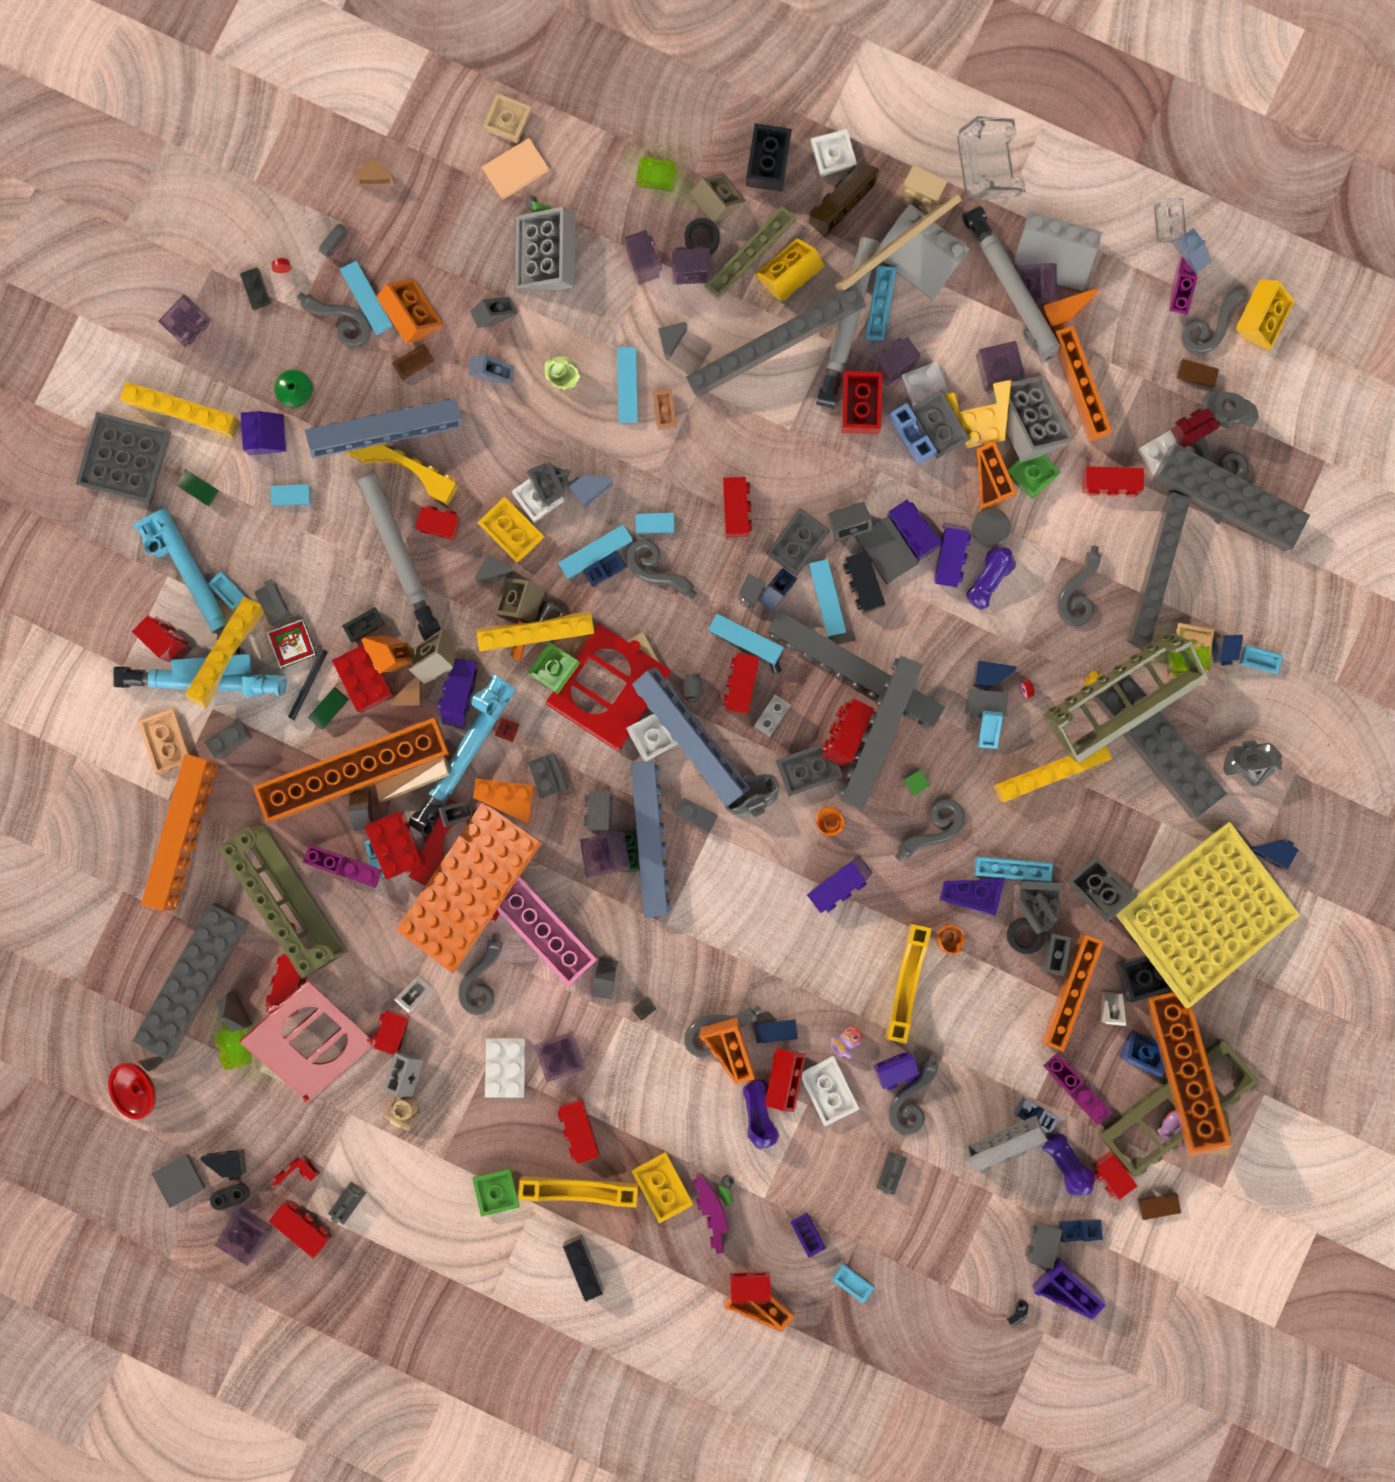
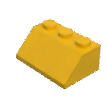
(790, 269)
(1265, 313)

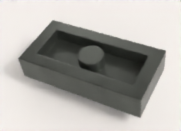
(255, 288)
(363, 624)

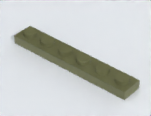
(750, 253)

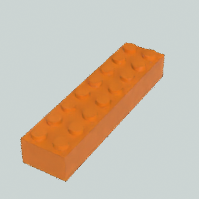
(179, 833)
(1188, 1075)

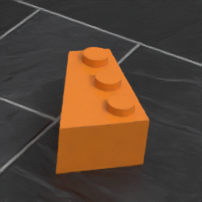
(507, 797)
(730, 1048)
(772, 1314)

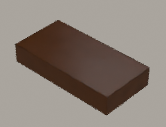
(413, 362)
(1197, 373)
(1159, 1206)

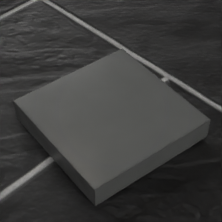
(178, 1180)

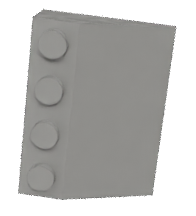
(1058, 242)
(545, 250)
(928, 257)
(1035, 419)
(1005, 1144)

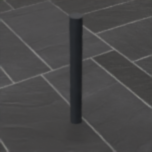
(307, 684)

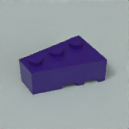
(914, 530)
(952, 555)
(458, 693)
(840, 885)
(1069, 1289)

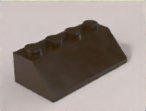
(843, 198)

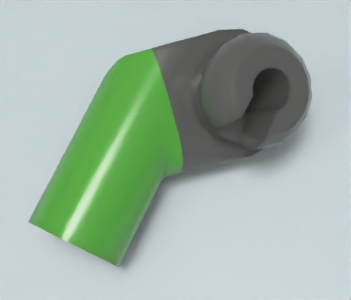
(535, 206)
(724, 1188)

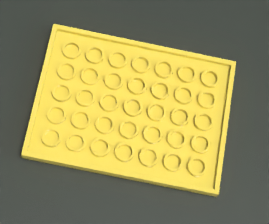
(1207, 915)

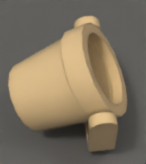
(403, 1109)

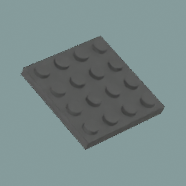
(123, 458)

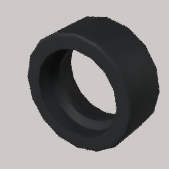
(702, 223)
(1012, 942)

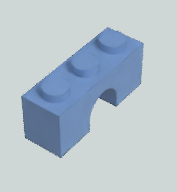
(917, 444)

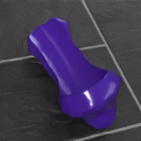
(998, 564)
(760, 1128)
(1077, 1177)

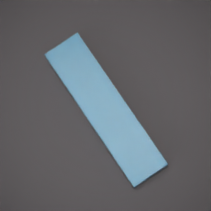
(366, 298)
(881, 303)
(627, 385)
(595, 552)
(827, 598)
(745, 639)
(190, 666)
(1013, 869)

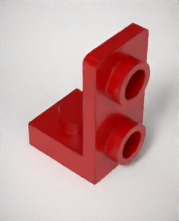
(307, 1170)

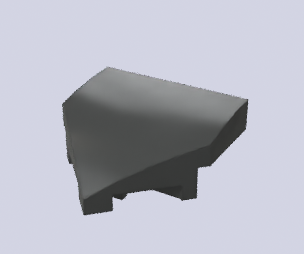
(548, 482)
(1039, 911)
(233, 1012)

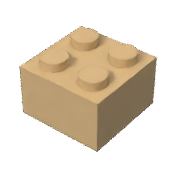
(922, 189)

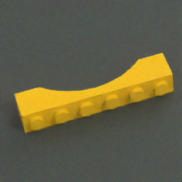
(194, 413)
(438, 487)
(521, 634)
(210, 674)
(1048, 774)
(908, 977)
(604, 1192)

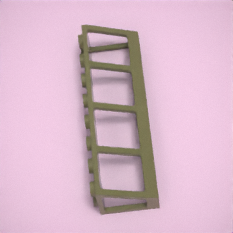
(1134, 714)
(294, 894)
(1158, 1095)

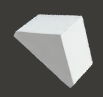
(413, 994)
(1112, 1009)

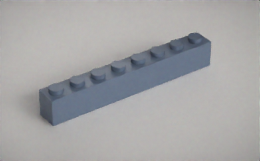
(383, 428)
(690, 736)
(649, 839)

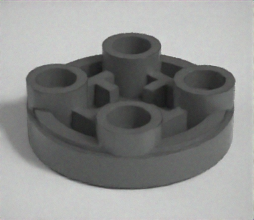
(990, 527)

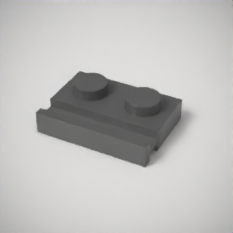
(547, 775)

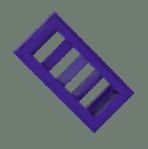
(818, 1249)

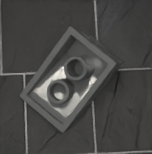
(599, 810)
(1101, 889)

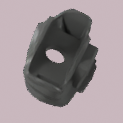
(1244, 411)
(1253, 761)
(766, 795)

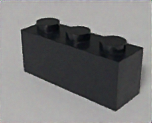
(863, 582)
(583, 1268)

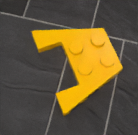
(985, 422)

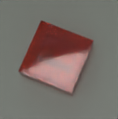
(507, 730)

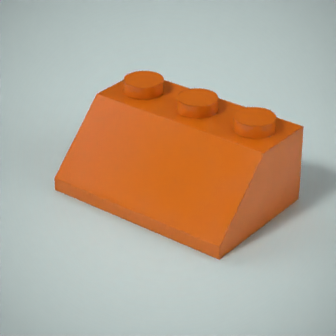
(409, 309)

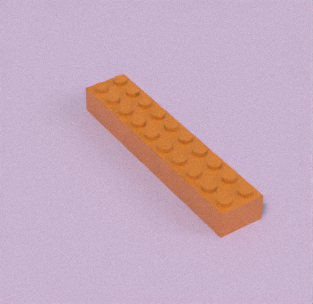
(351, 770)

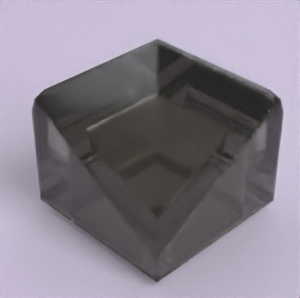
(644, 1008)

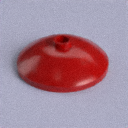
(131, 1091)

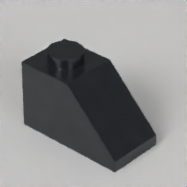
(226, 1163)

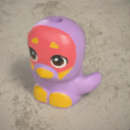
(848, 1039)
(1170, 1125)

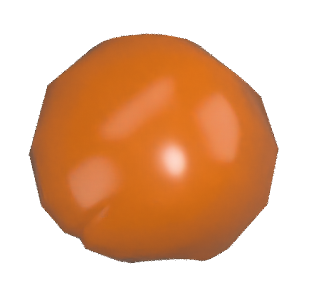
(830, 821)
(950, 939)

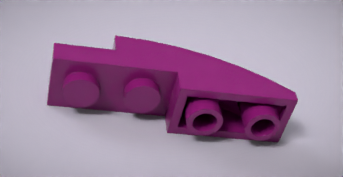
(1182, 288)
(342, 866)
(1077, 1089)
(710, 1205)

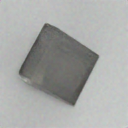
(151, 1063)

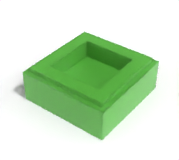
(916, 782)

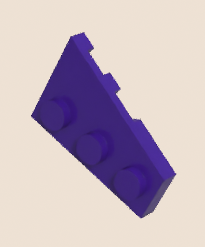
(976, 895)

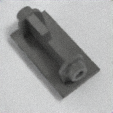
(891, 1173)
(346, 1203)

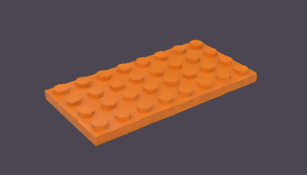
(468, 887)

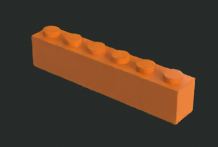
(1082, 385)
(1072, 992)

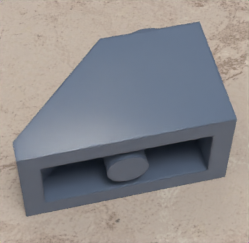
(1193, 250)
(491, 369)
(589, 488)

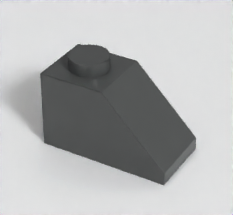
(493, 311)
(696, 815)

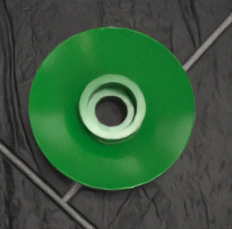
(296, 396)

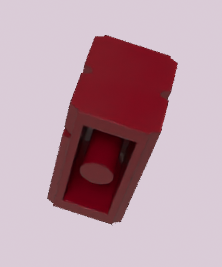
(1195, 428)

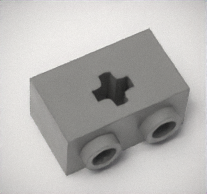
(772, 716)
(403, 1074)

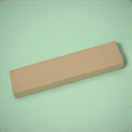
(412, 779)

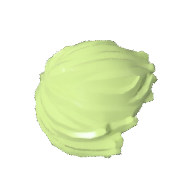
(561, 372)

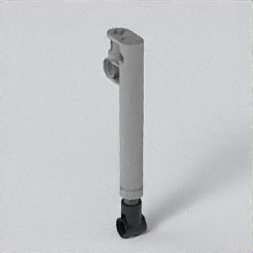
(1036, 329)
(845, 332)
(398, 553)

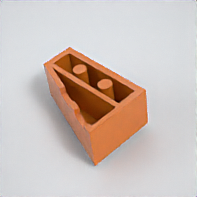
(994, 479)

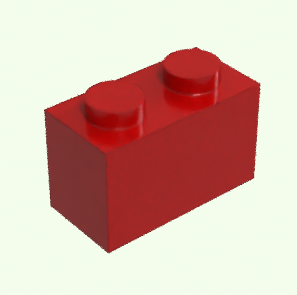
(438, 523)
(391, 1032)
(1114, 1175)
(750, 1287)

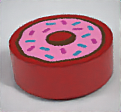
(1027, 689)

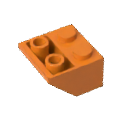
(387, 653)

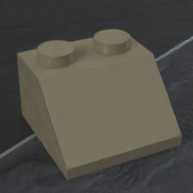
(717, 196)
(520, 600)
(432, 657)

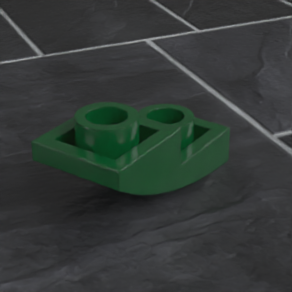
(197, 487)
(328, 708)
(632, 850)

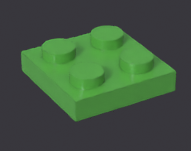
(1033, 474)
(553, 667)
(496, 1192)

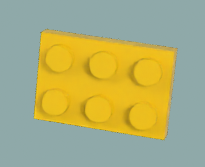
(511, 530)
(662, 1187)

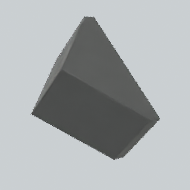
(670, 337)
(493, 569)
(360, 810)
(456, 813)
(604, 978)

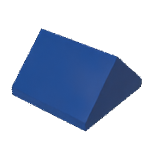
(1143, 1053)

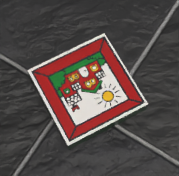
(291, 644)

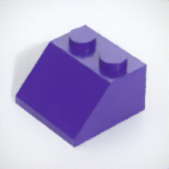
(263, 432)
(895, 1070)

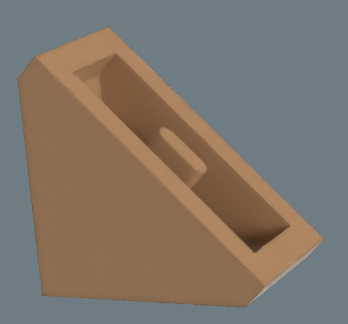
(373, 174)
(410, 696)

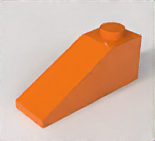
(1063, 311)

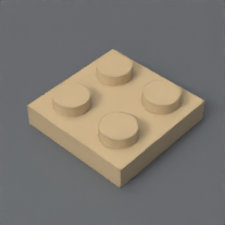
(507, 118)

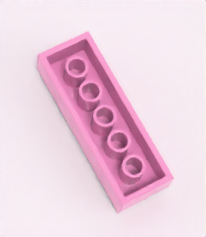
(546, 932)

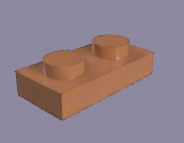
(664, 409)

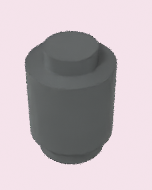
(693, 687)

